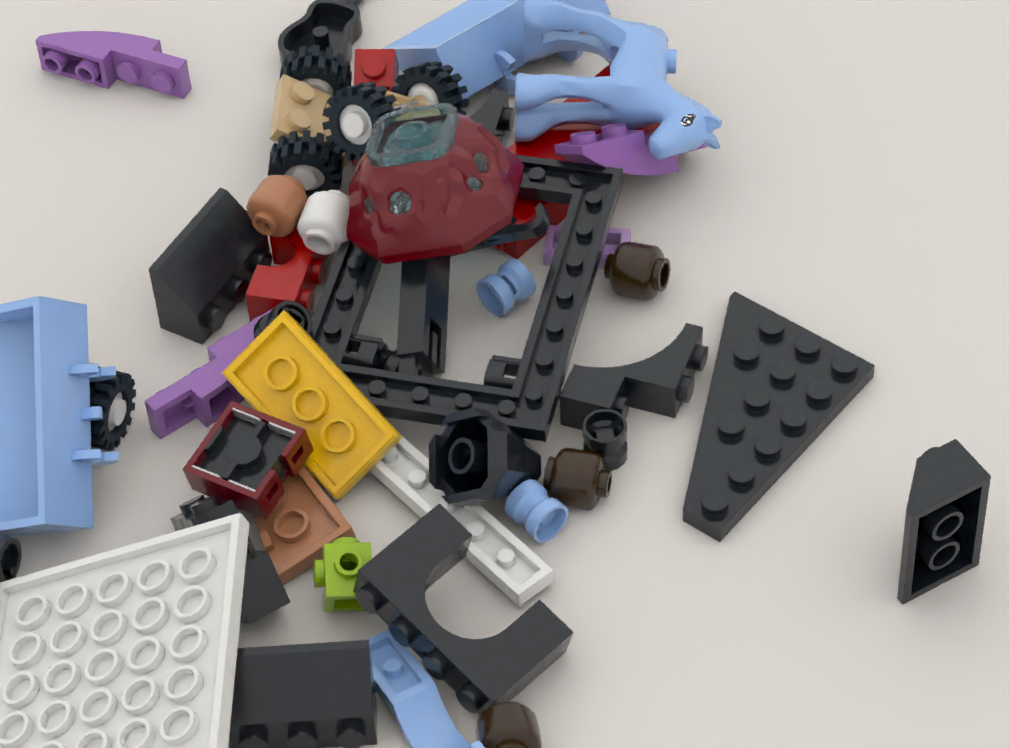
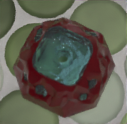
(430, 185)

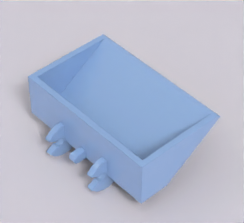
(480, 42)
(47, 418)

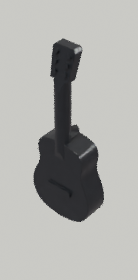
(325, 24)

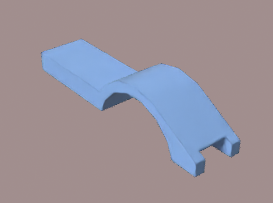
(412, 696)

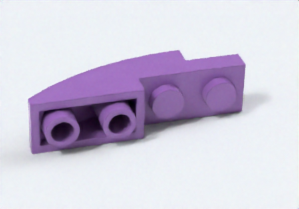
(108, 56)
(617, 149)
(202, 392)

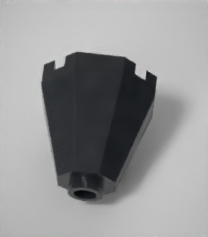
(479, 458)

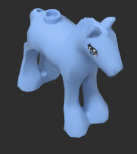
(632, 93)

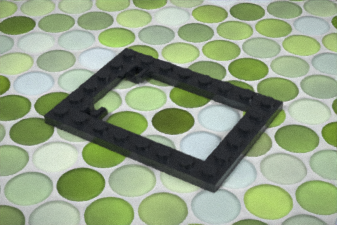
(532, 397)

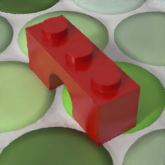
(292, 280)

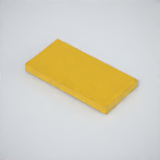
(299, 383)

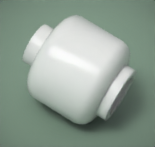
(324, 221)

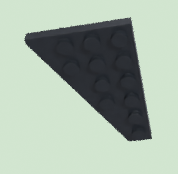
(763, 409)

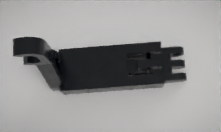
(426, 295)

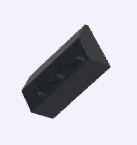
(207, 268)
(942, 519)
(304, 696)

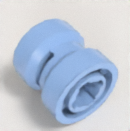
(506, 287)
(533, 508)

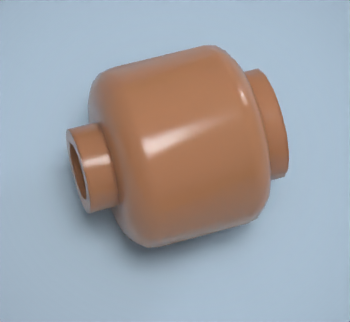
(277, 205)

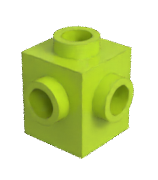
(338, 573)

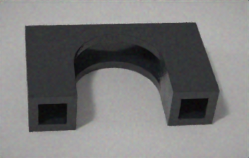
(476, 669)

